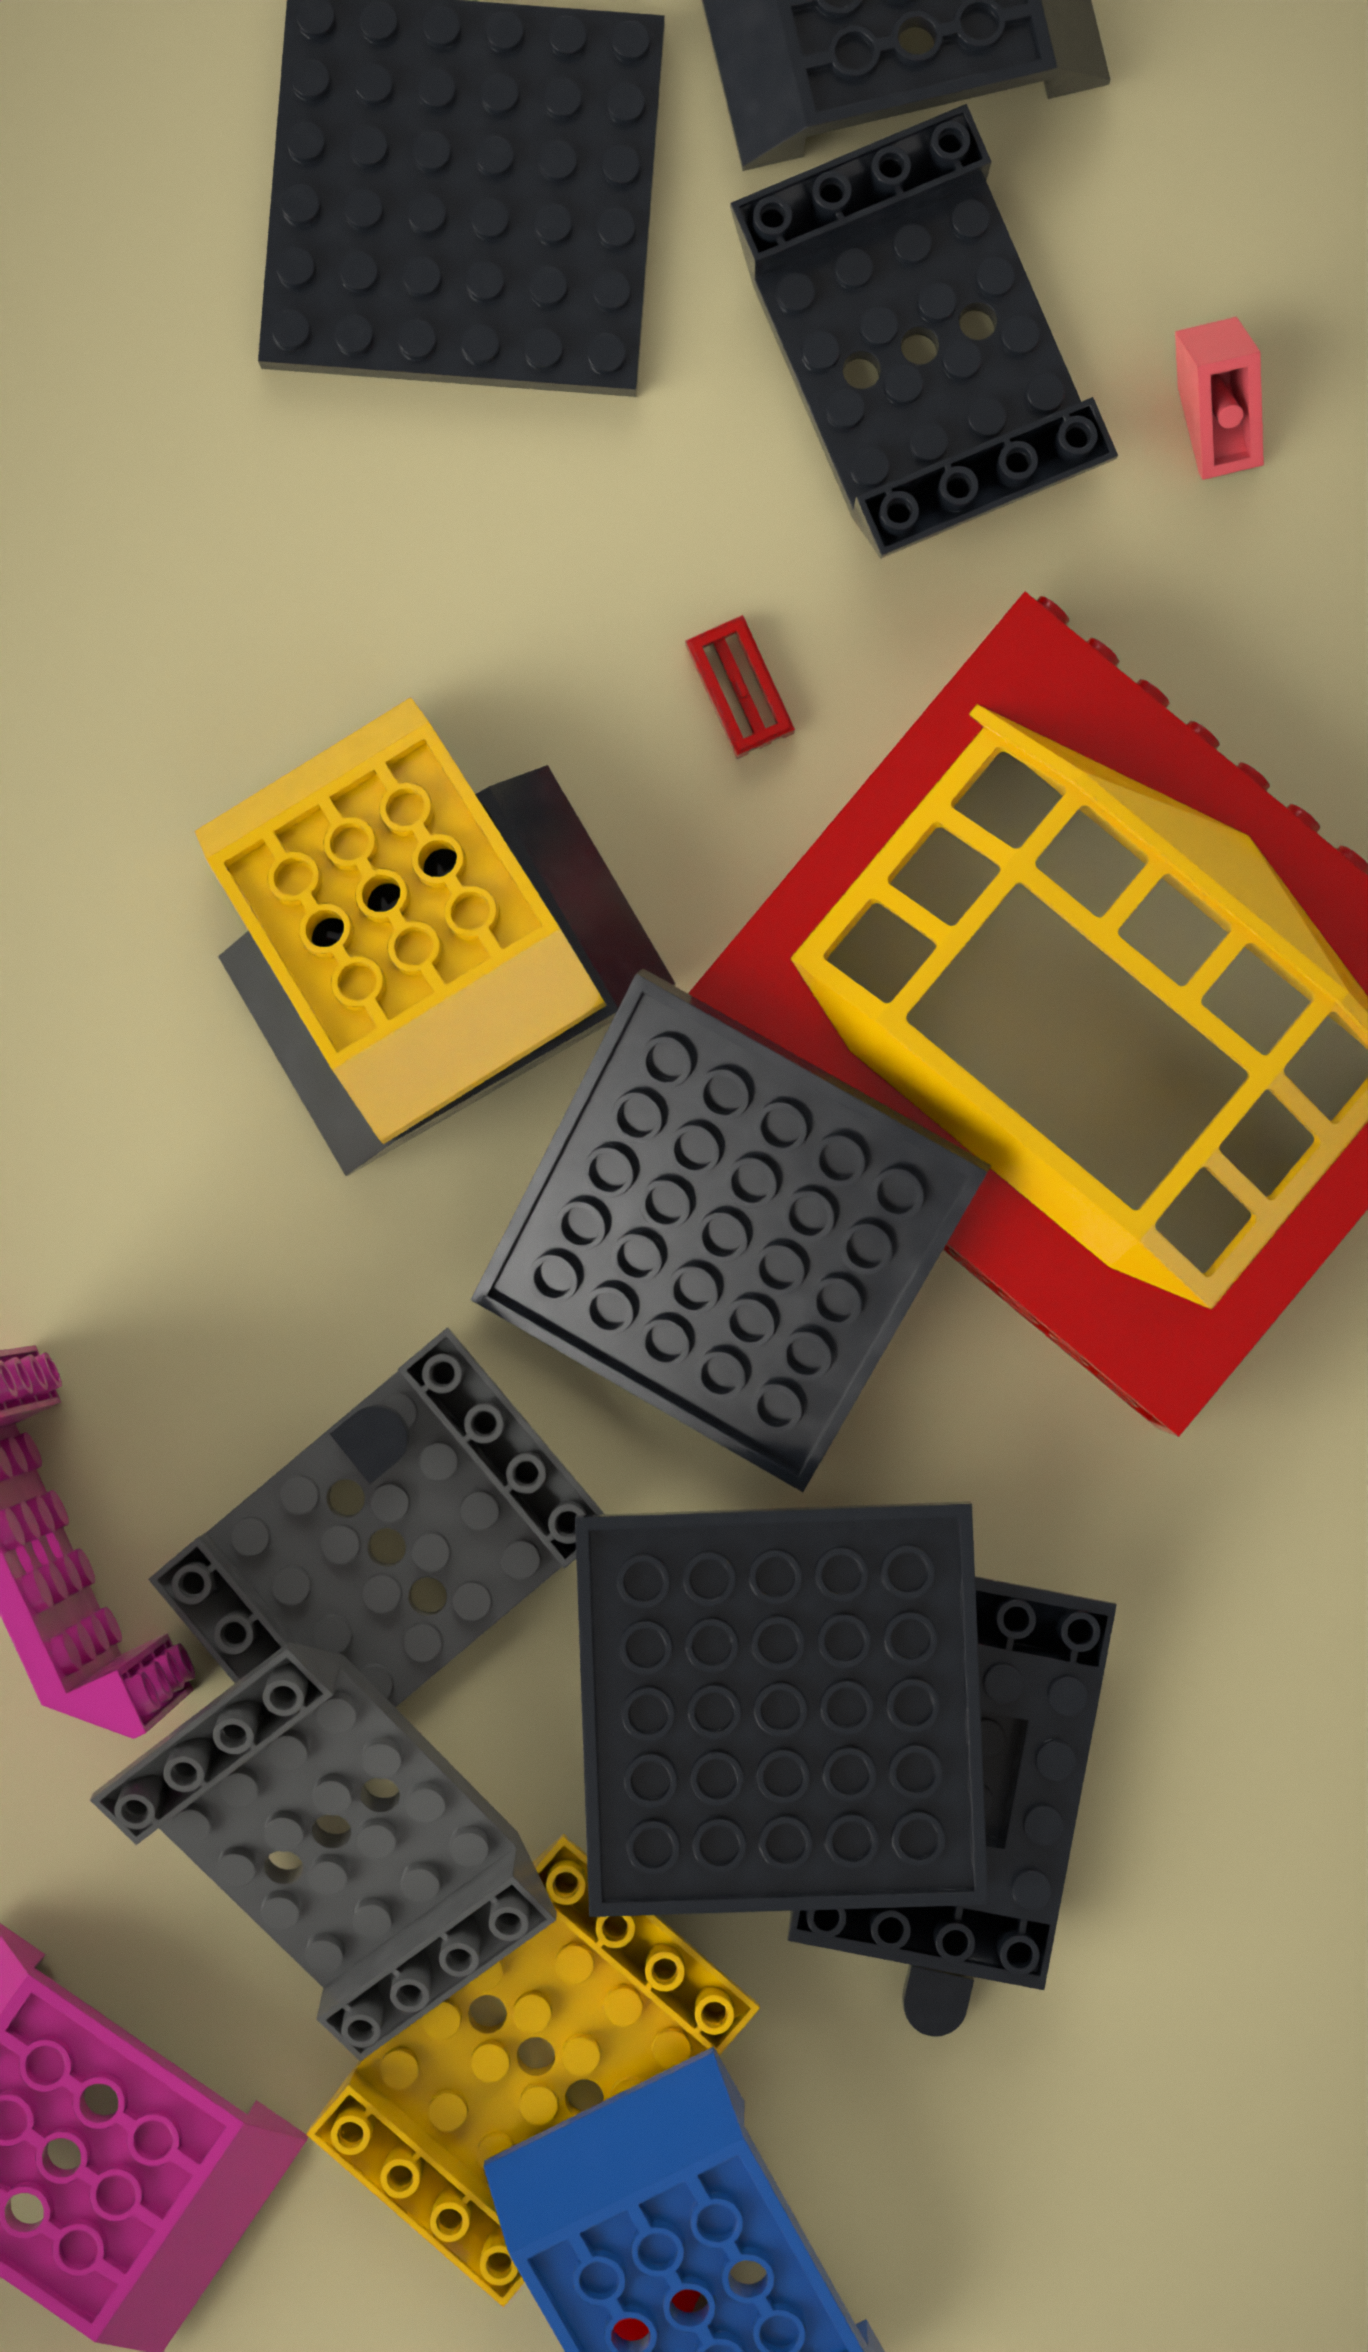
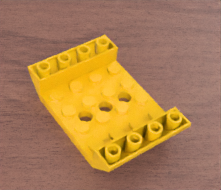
(445, 980)
(448, 2093)

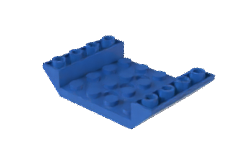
(659, 2201)

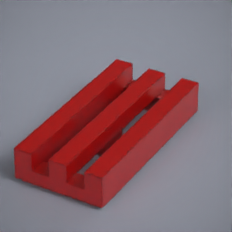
(761, 736)

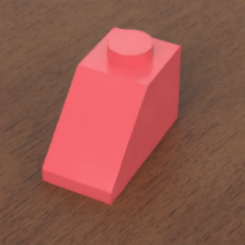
(1221, 396)

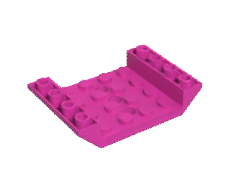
(47, 1591)
(158, 2180)

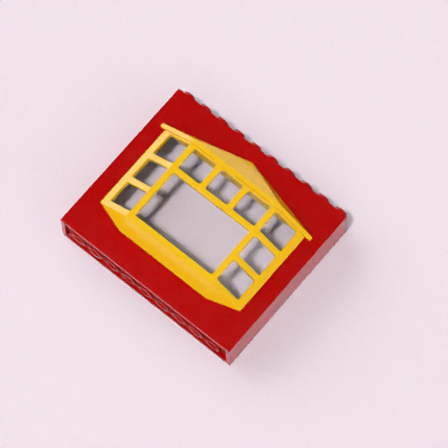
(1039, 1222)

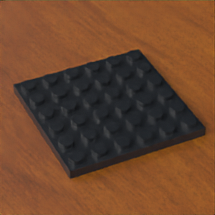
(462, 193)
(727, 1230)
(781, 1709)

